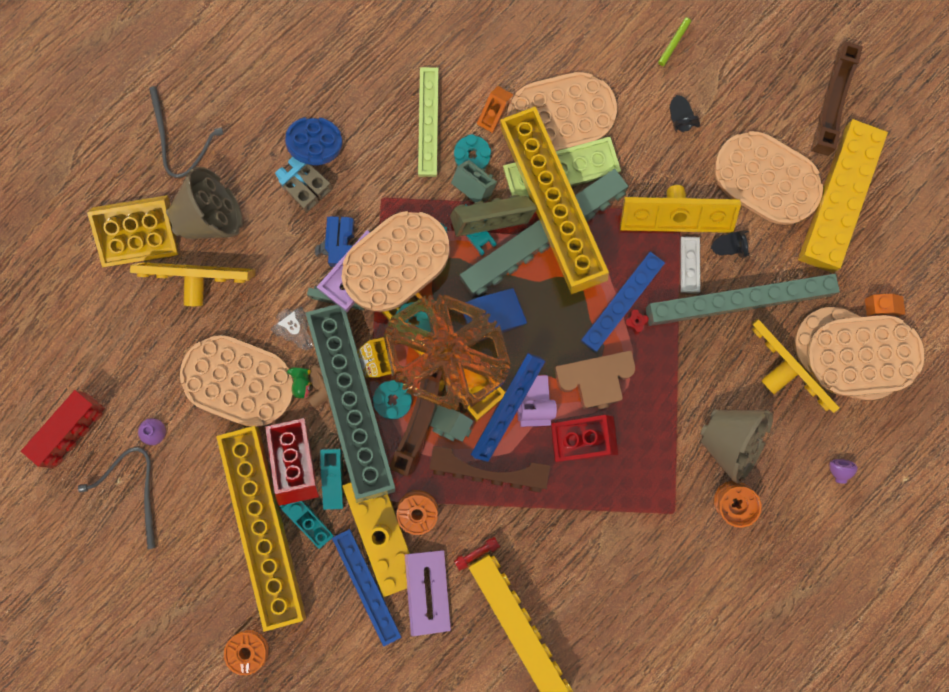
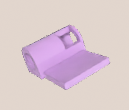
(537, 397)

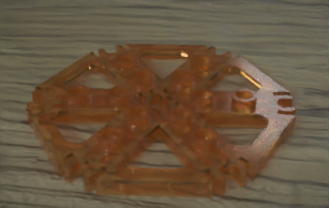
(444, 338)

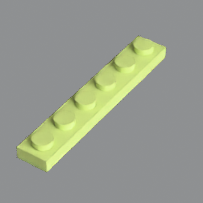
(428, 122)

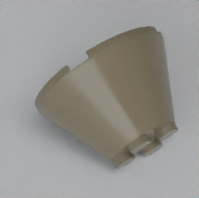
(204, 208)
(736, 439)

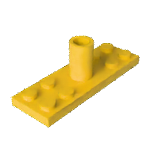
(679, 213)
(193, 276)
(789, 370)
(385, 555)

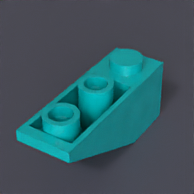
(332, 478)
(308, 522)

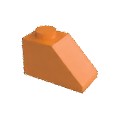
(495, 108)
(885, 305)

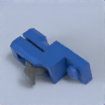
(337, 239)

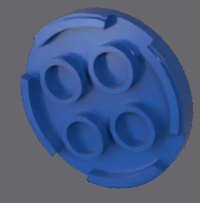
(313, 141)

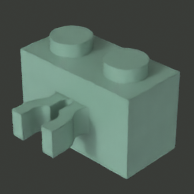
(473, 182)
(451, 424)

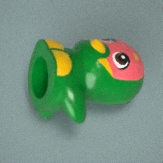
(301, 383)

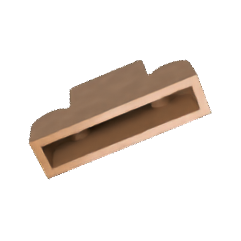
(596, 378)

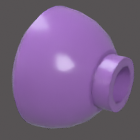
(151, 431)
(842, 470)

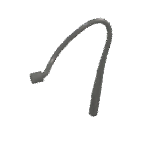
(158, 113)
(147, 505)

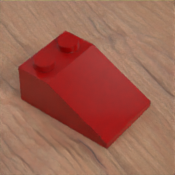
(585, 438)

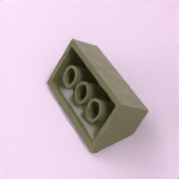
(492, 215)

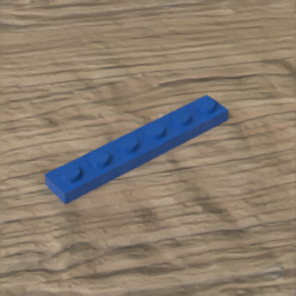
(622, 302)
(508, 407)
(366, 587)

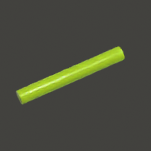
(675, 40)

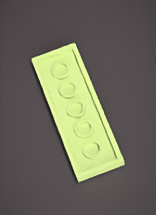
(580, 164)

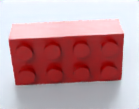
(63, 430)
(291, 462)

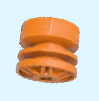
(748, 506)

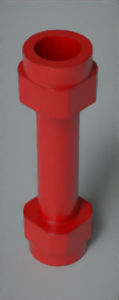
(461, 562)

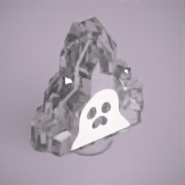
(293, 327)

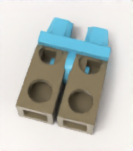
(298, 178)

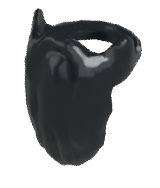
(682, 114)
(731, 244)

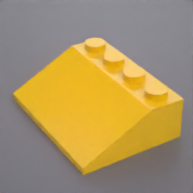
(133, 231)

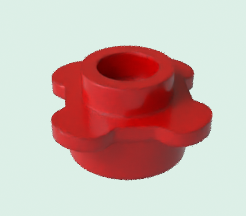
(633, 324)

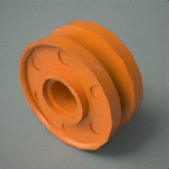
(417, 523)
(237, 661)

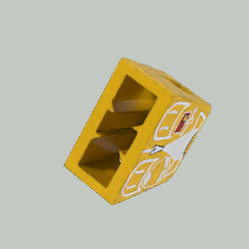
(374, 358)

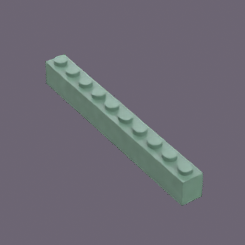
(534, 240)
(742, 299)

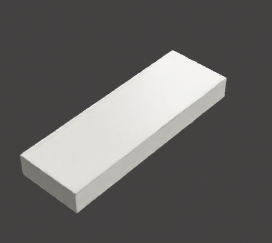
(690, 265)

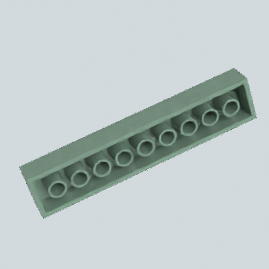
(350, 403)

